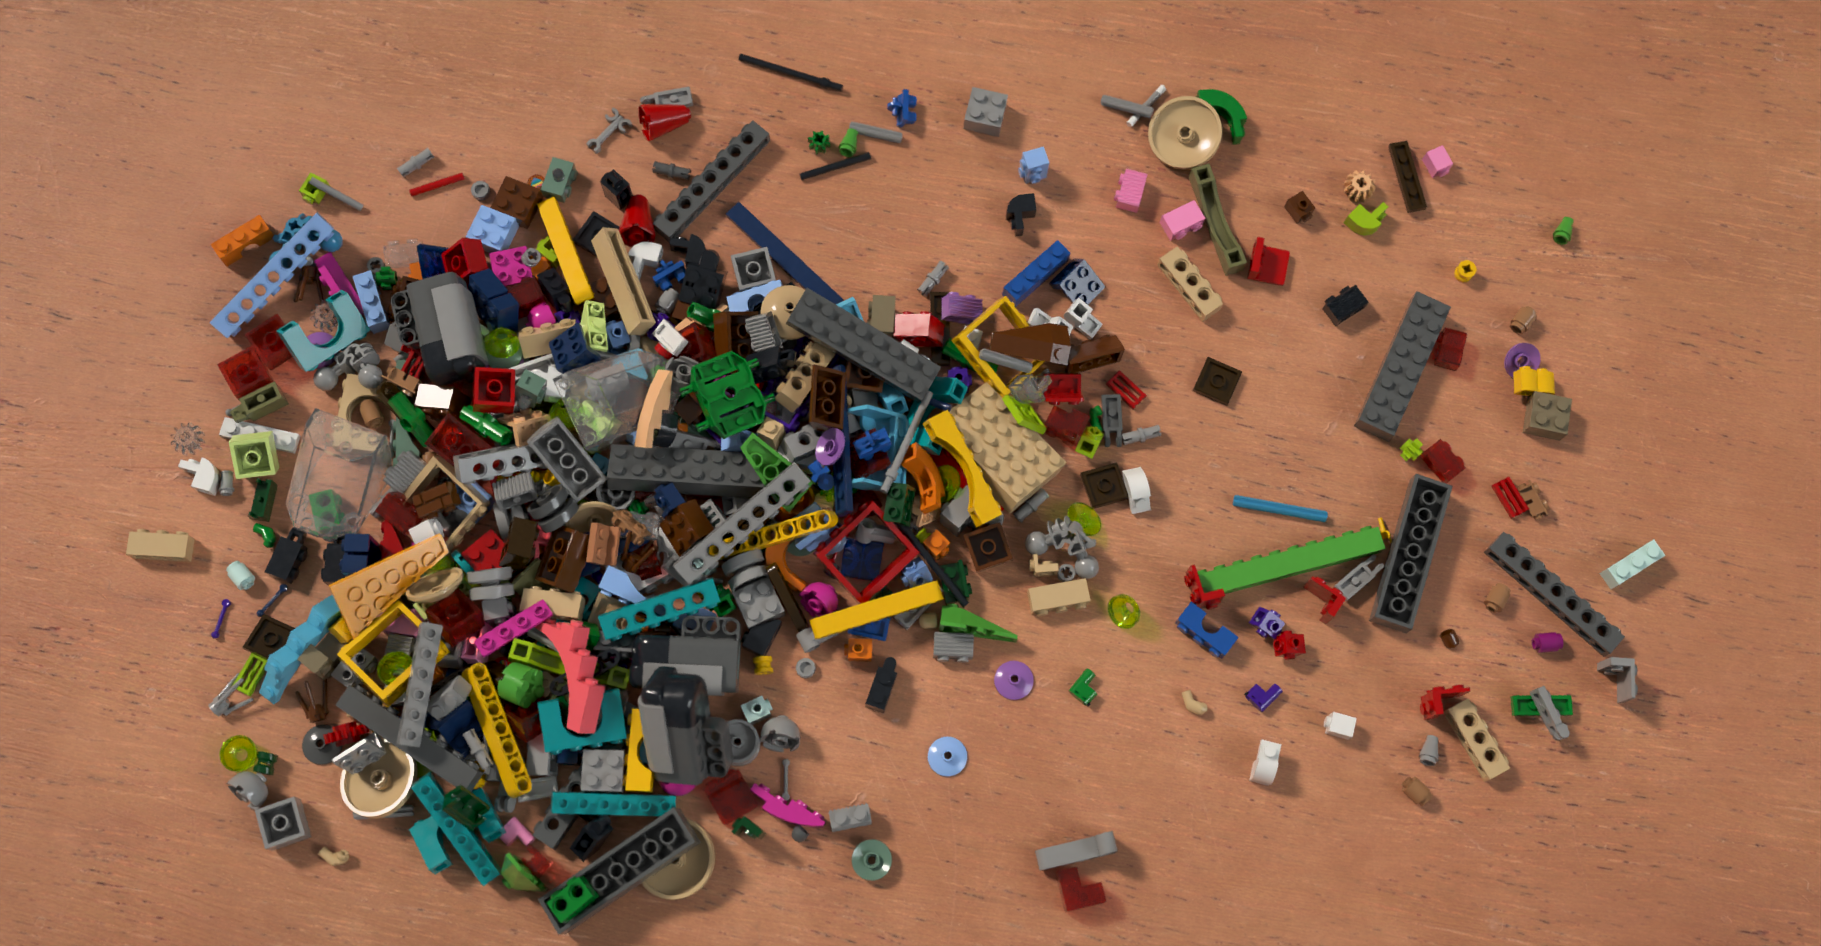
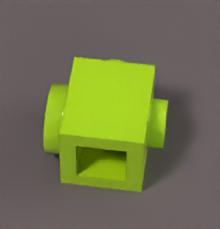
(1089, 441)

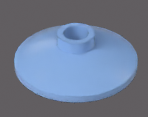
(945, 766)

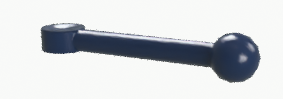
(283, 588)

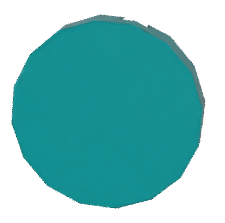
(461, 561)

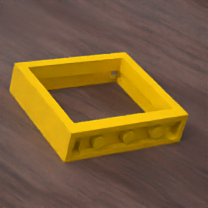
(972, 354)
(348, 651)

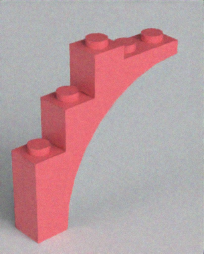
(579, 665)

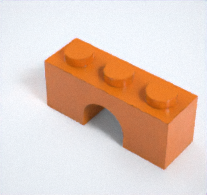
(231, 245)

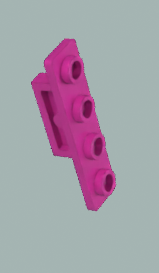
(336, 279)
(513, 628)

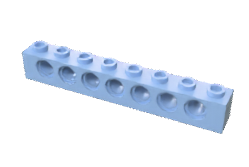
(222, 321)

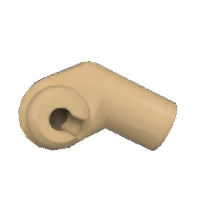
(334, 858)

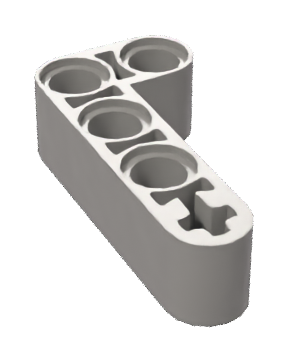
(1076, 851)

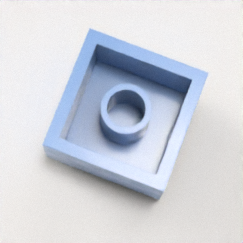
(493, 229)

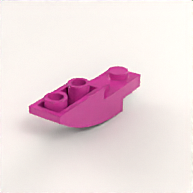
(793, 813)

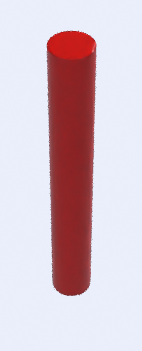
(436, 184)

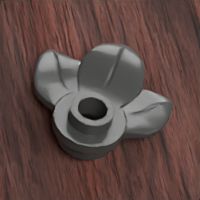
(451, 521)

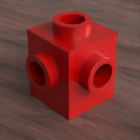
(1289, 645)

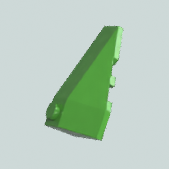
(768, 465)
(962, 621)
(518, 875)

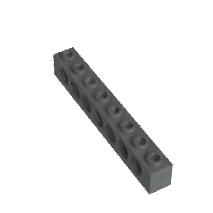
(723, 178)
(1543, 592)
(554, 837)

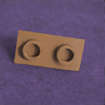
(396, 376)
(1531, 492)
(625, 521)

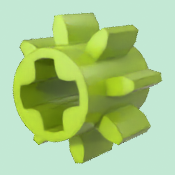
(1411, 449)

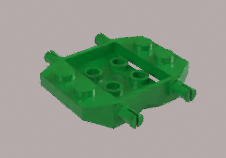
(716, 403)

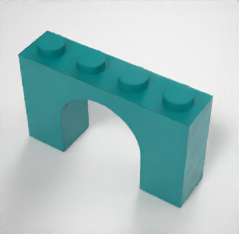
(350, 328)
(945, 390)
(557, 737)
(429, 836)

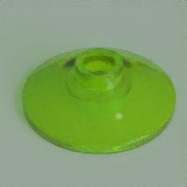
(951, 482)
(1086, 517)

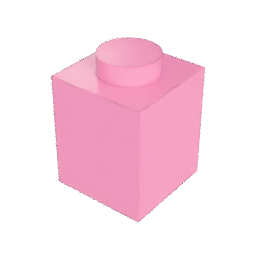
(1437, 162)

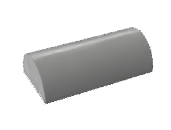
(566, 459)

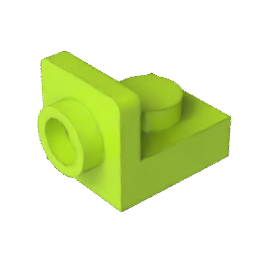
(545, 250)

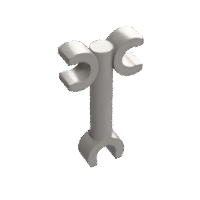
(616, 121)

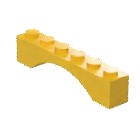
(944, 432)

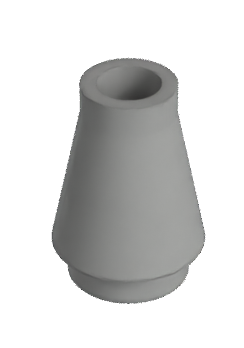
(1429, 752)

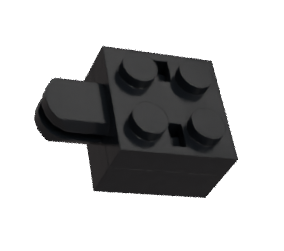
(703, 280)

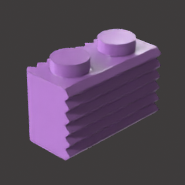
(961, 308)

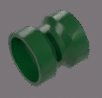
(266, 758)

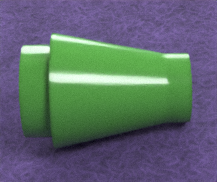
(849, 143)
(1563, 232)

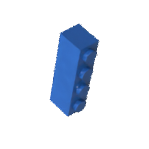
(1036, 273)

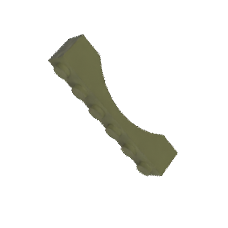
(1207, 196)

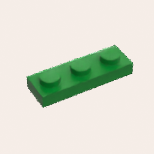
(1524, 705)

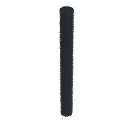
(834, 166)

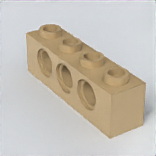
(1202, 308)
(787, 394)
(1476, 752)

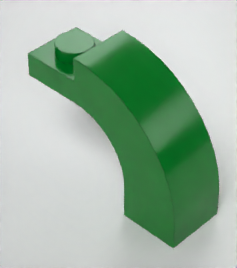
(1229, 109)

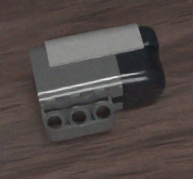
(442, 326)
(698, 652)
(678, 729)

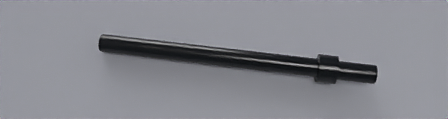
(823, 82)
(933, 564)

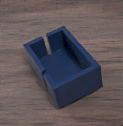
(494, 312)
(360, 552)

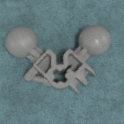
(352, 359)
(1059, 533)

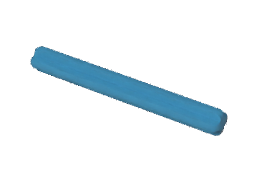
(1280, 508)

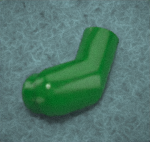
(1094, 421)
(267, 533)

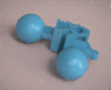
(293, 226)

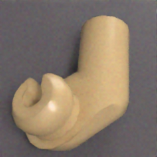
(1193, 705)

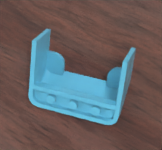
(896, 427)

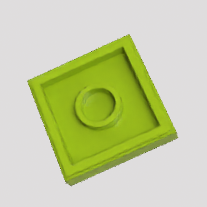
(1024, 414)

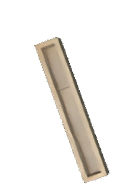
(623, 281)

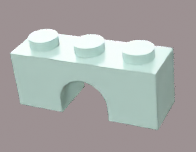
(1632, 564)

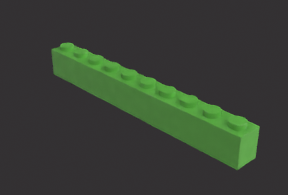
(1294, 561)

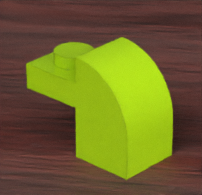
(1364, 222)

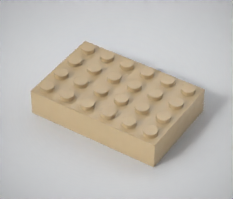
(1010, 455)

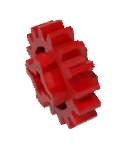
(345, 733)

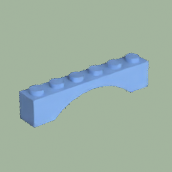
(618, 584)

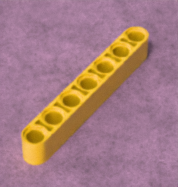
(565, 250)
(781, 532)
(876, 609)
(497, 740)

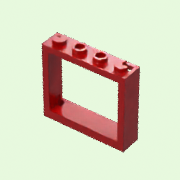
(887, 574)

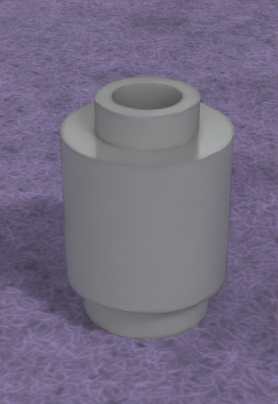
(667, 302)

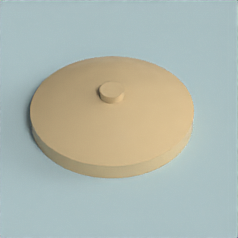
(1185, 132)
(381, 785)
(688, 872)

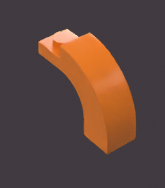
(927, 476)
(778, 554)

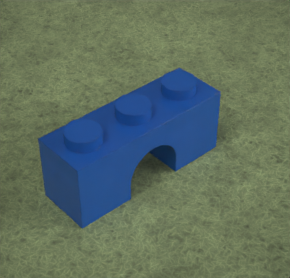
(1191, 623)

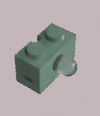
(558, 179)
(529, 390)

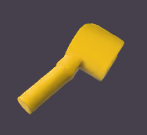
(1384, 533)

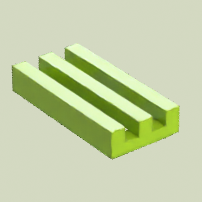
(256, 680)

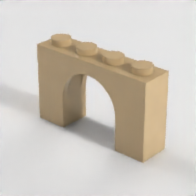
(353, 395)

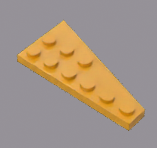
(378, 586)

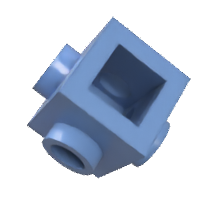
(616, 335)
(915, 573)

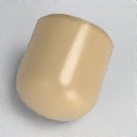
(928, 620)

